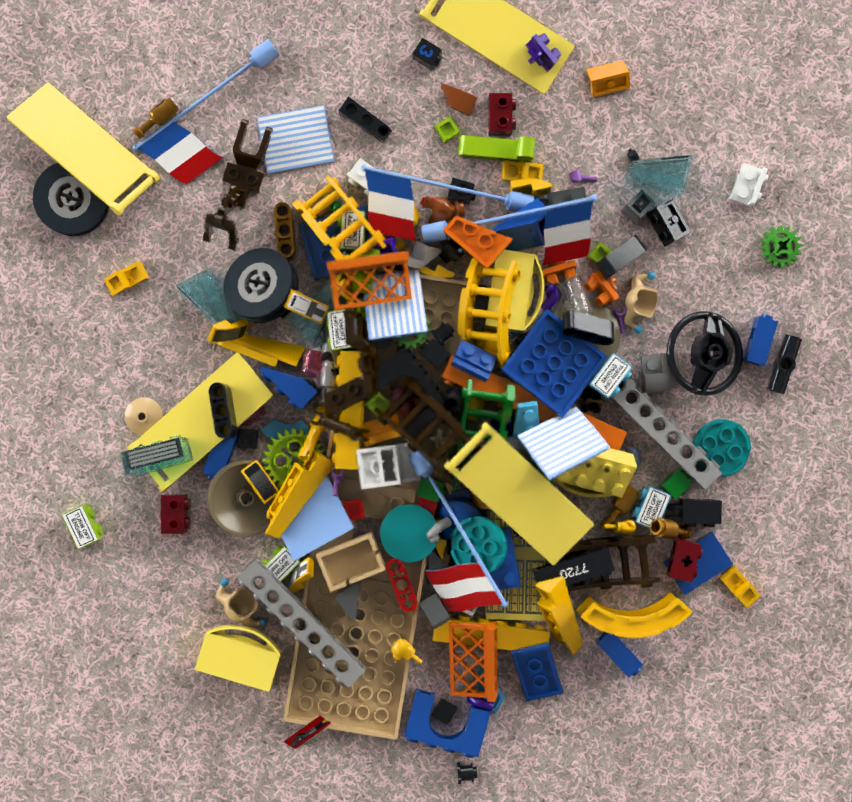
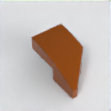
(458, 99)

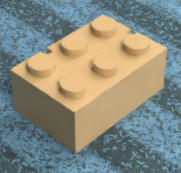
(351, 560)

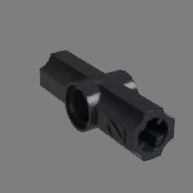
(780, 376)

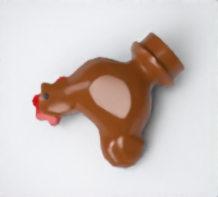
(442, 208)

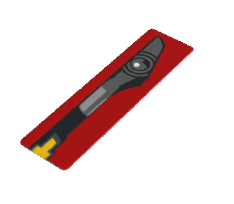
(307, 732)

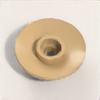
(142, 405)

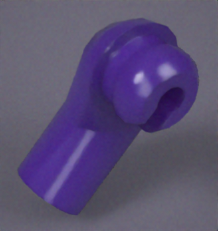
(552, 296)
(481, 703)

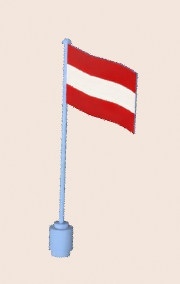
(465, 584)

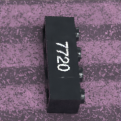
(578, 567)

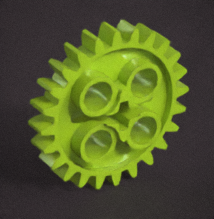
(281, 471)

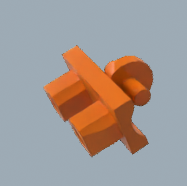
(564, 268)
(605, 288)

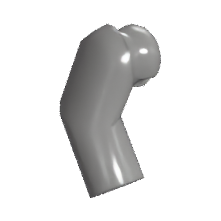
(432, 534)

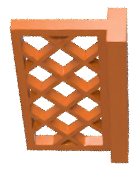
(369, 262)
(490, 660)

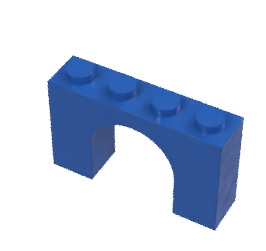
(466, 741)

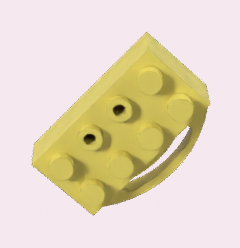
(523, 290)
(600, 476)
(239, 657)

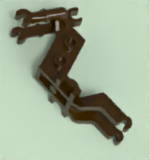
(242, 178)
(356, 389)

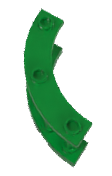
(505, 398)

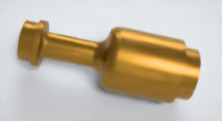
(159, 115)
(622, 505)
(669, 529)

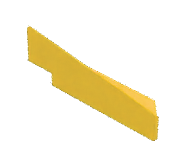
(266, 350)
(296, 491)
(559, 613)

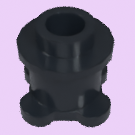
(443, 333)
(452, 399)
(592, 401)
(466, 772)

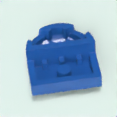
(462, 510)

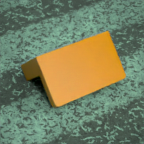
(608, 78)
(379, 432)

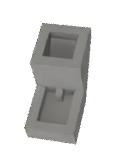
(422, 255)

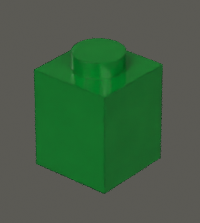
(676, 483)
(427, 490)

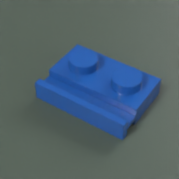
(473, 360)

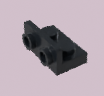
(668, 222)

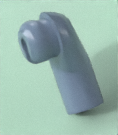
(635, 451)

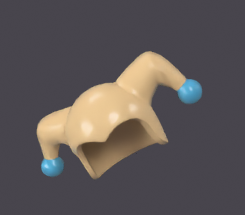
(640, 301)
(239, 605)

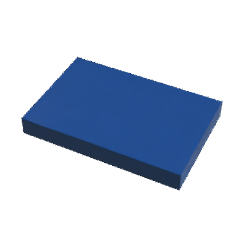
(709, 565)
(537, 671)

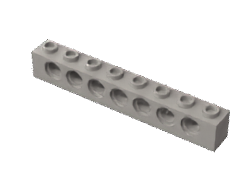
(711, 468)
(313, 625)

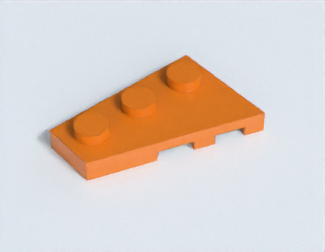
(478, 241)

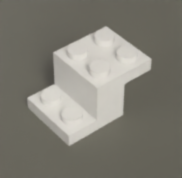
(385, 466)

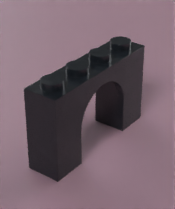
(403, 365)

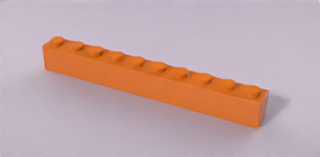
(612, 435)

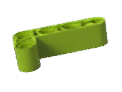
(497, 148)

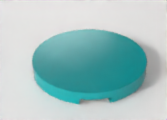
(725, 444)
(405, 533)
(486, 539)

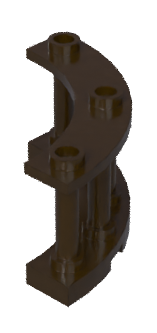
(442, 416)
(622, 544)

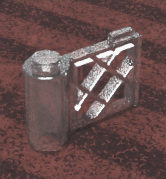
(572, 294)

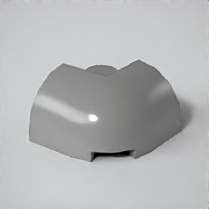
(656, 373)

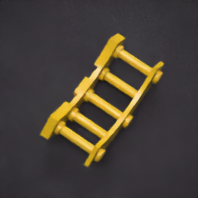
(320, 228)
(468, 312)
(635, 623)

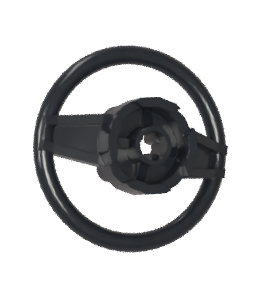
(707, 364)

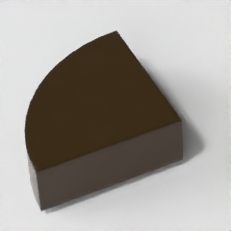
(447, 557)

